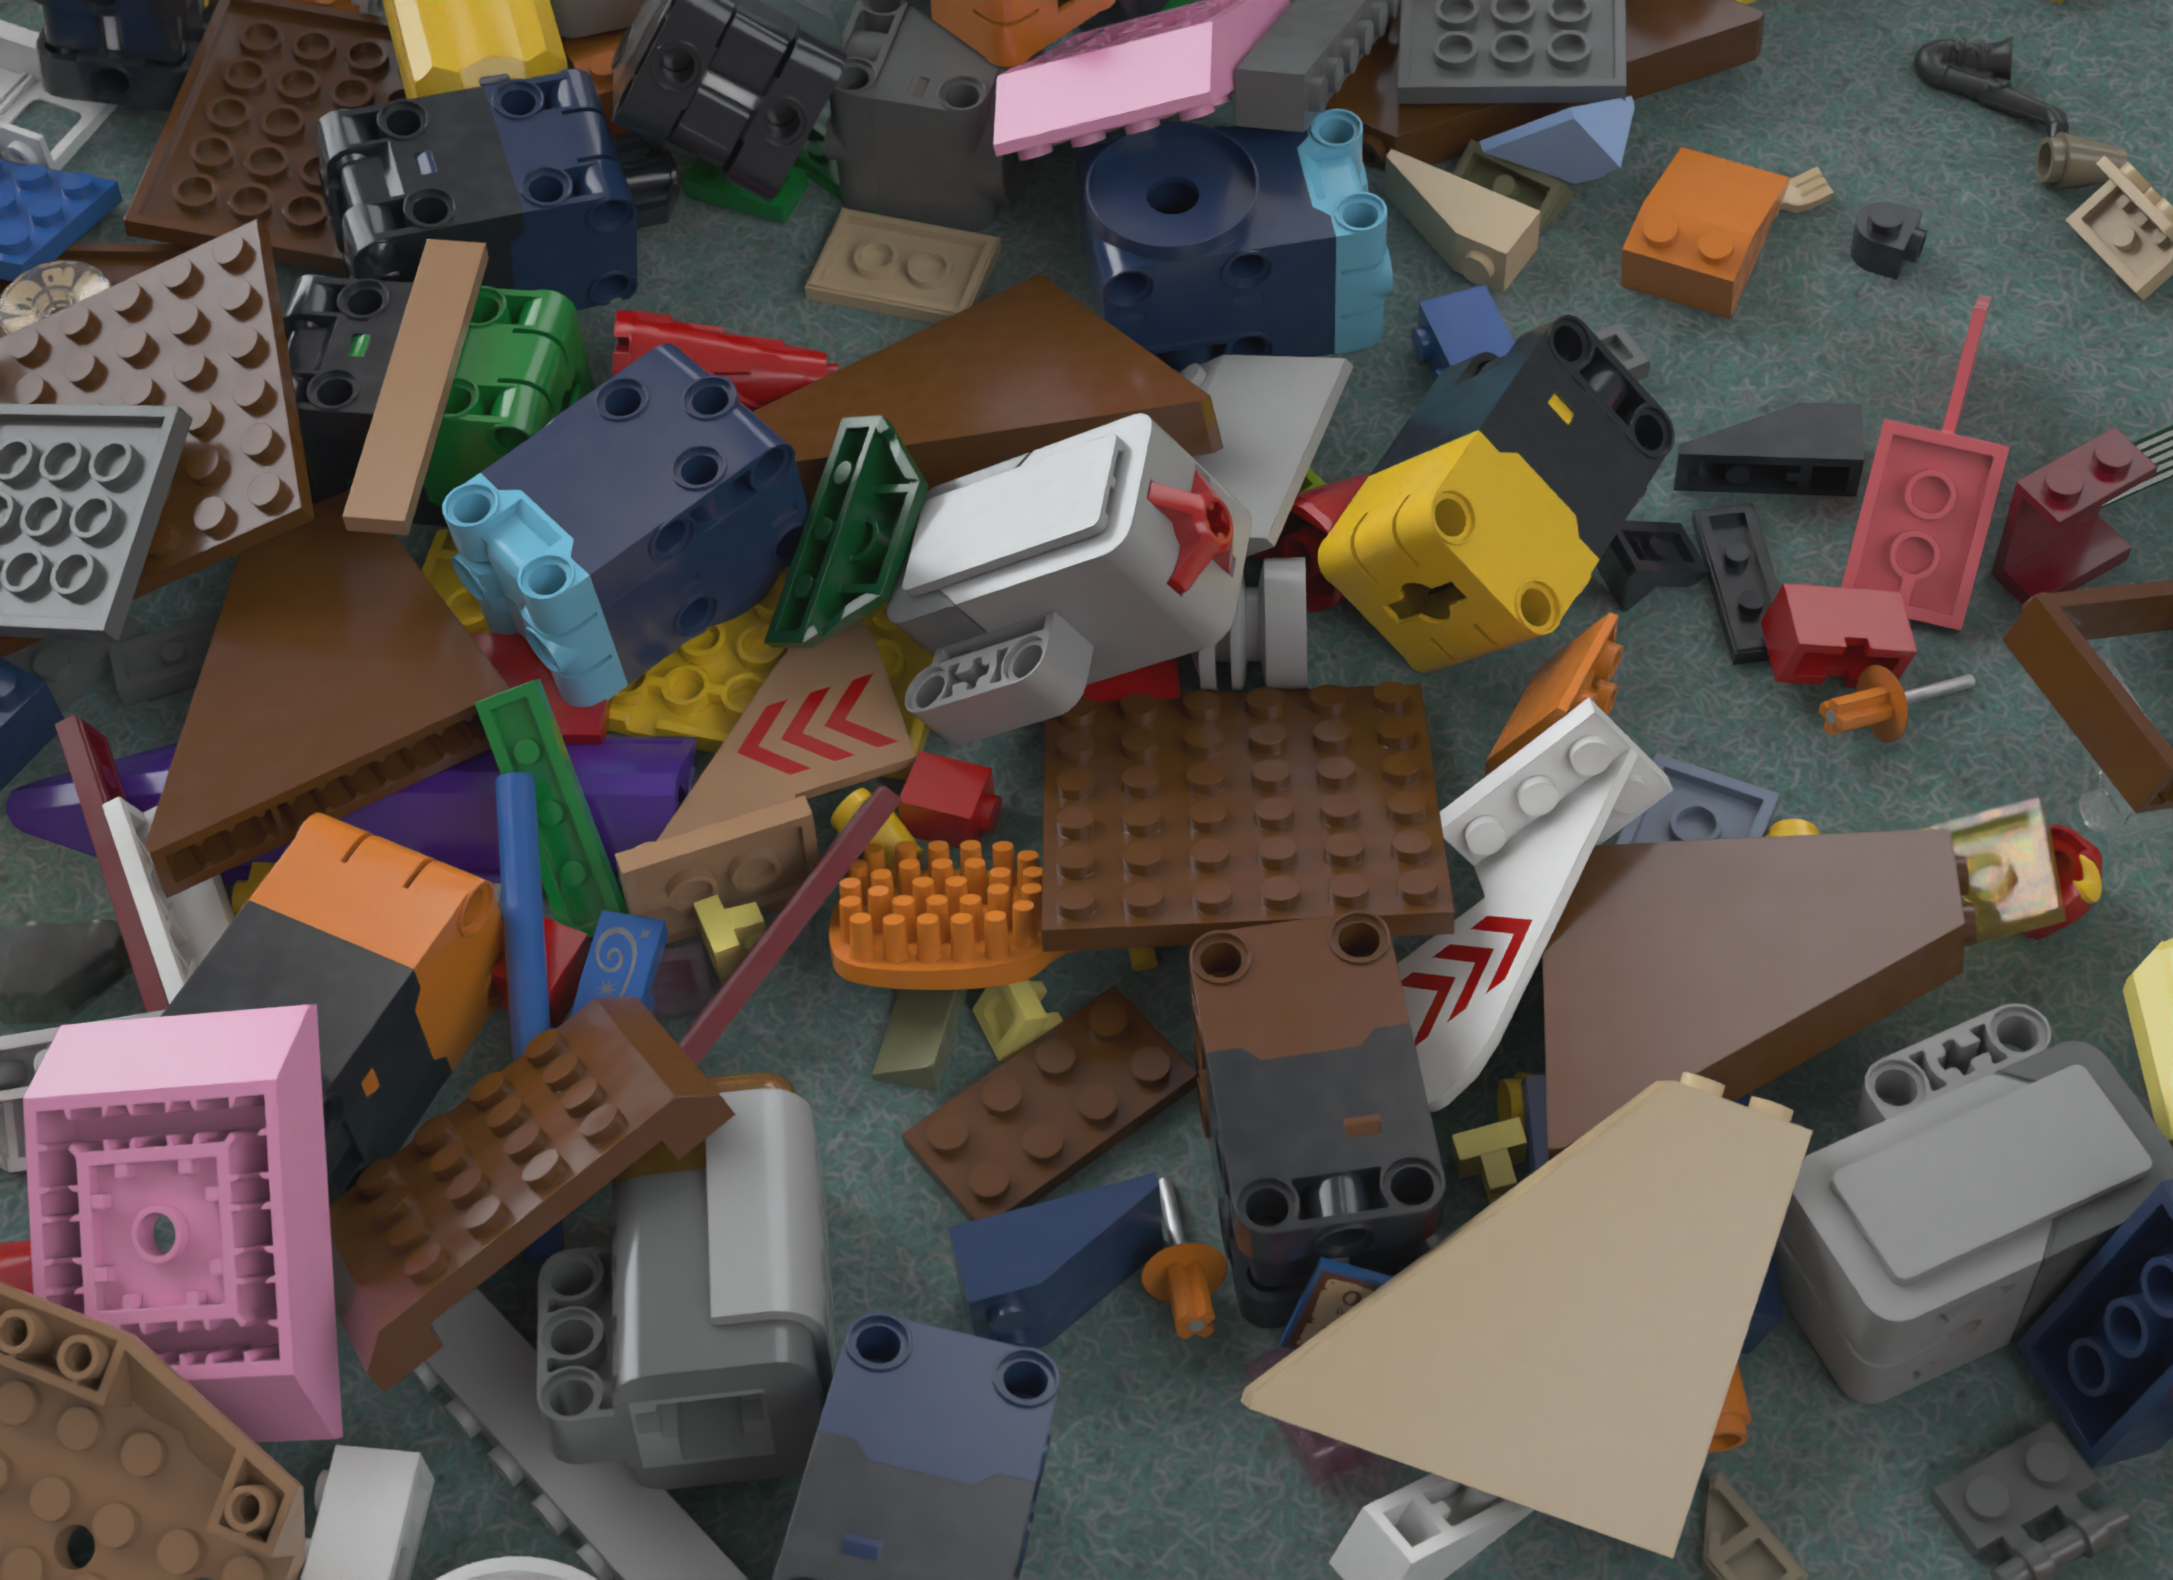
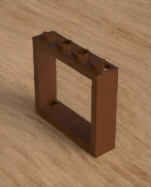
(2110, 725)

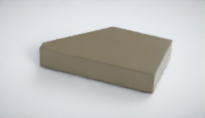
(1739, 1542)

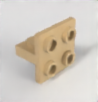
(2129, 228)

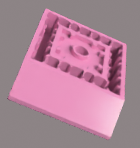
(1128, 75)
(226, 1140)

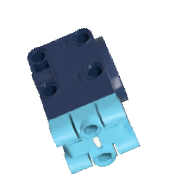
(1236, 240)
(629, 524)

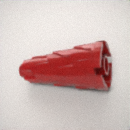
(756, 365)

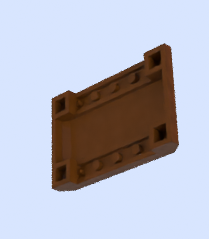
(506, 1172)

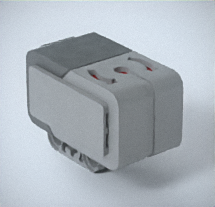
(1964, 1204)

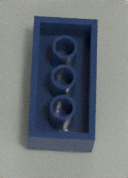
(2110, 1341)

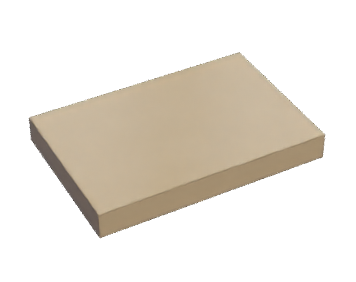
(902, 267)

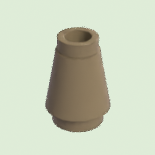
(2072, 160)

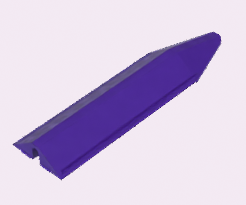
(448, 816)

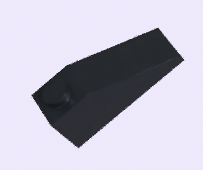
(1783, 452)

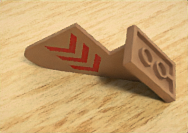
(747, 822)

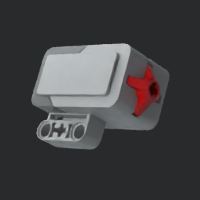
(1064, 576)

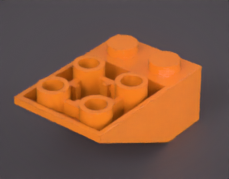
(1560, 685)

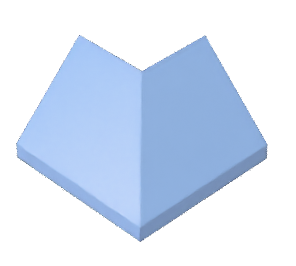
(1569, 144)

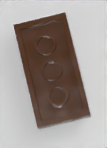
(1050, 1109)

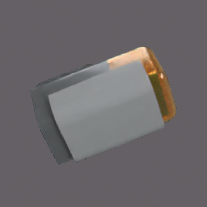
(710, 1314)

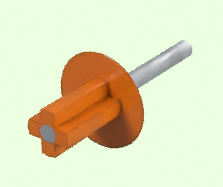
(1882, 703)
(1184, 1273)

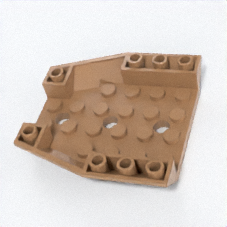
(133, 1454)

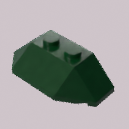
(851, 536)

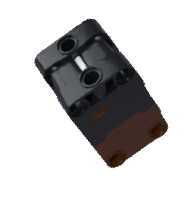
(1311, 1105)

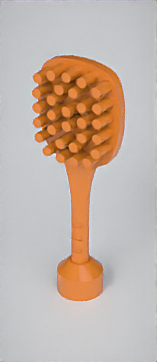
(942, 922)

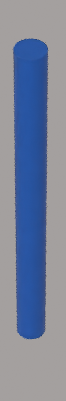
(524, 938)

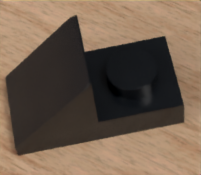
(1647, 557)

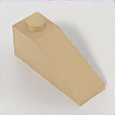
(1467, 224)

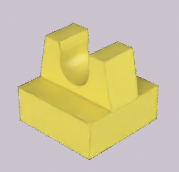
(727, 932)
(1014, 1016)
(1491, 1154)

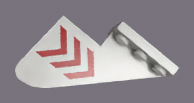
(1529, 841)

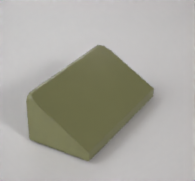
(1514, 182)
(919, 1037)

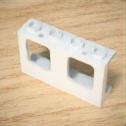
(23, 85)

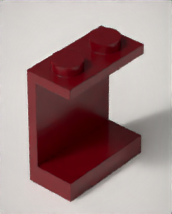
(2054, 523)

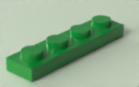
(570, 848)

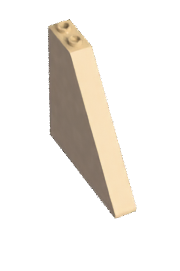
(1574, 1324)

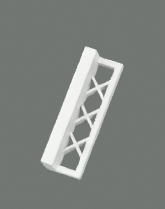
(176, 927)

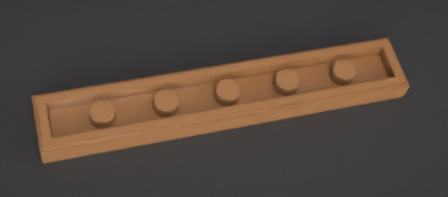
(416, 388)

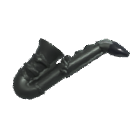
(1985, 75)

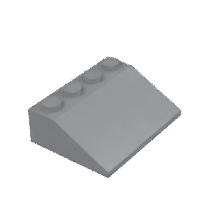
(1270, 429)

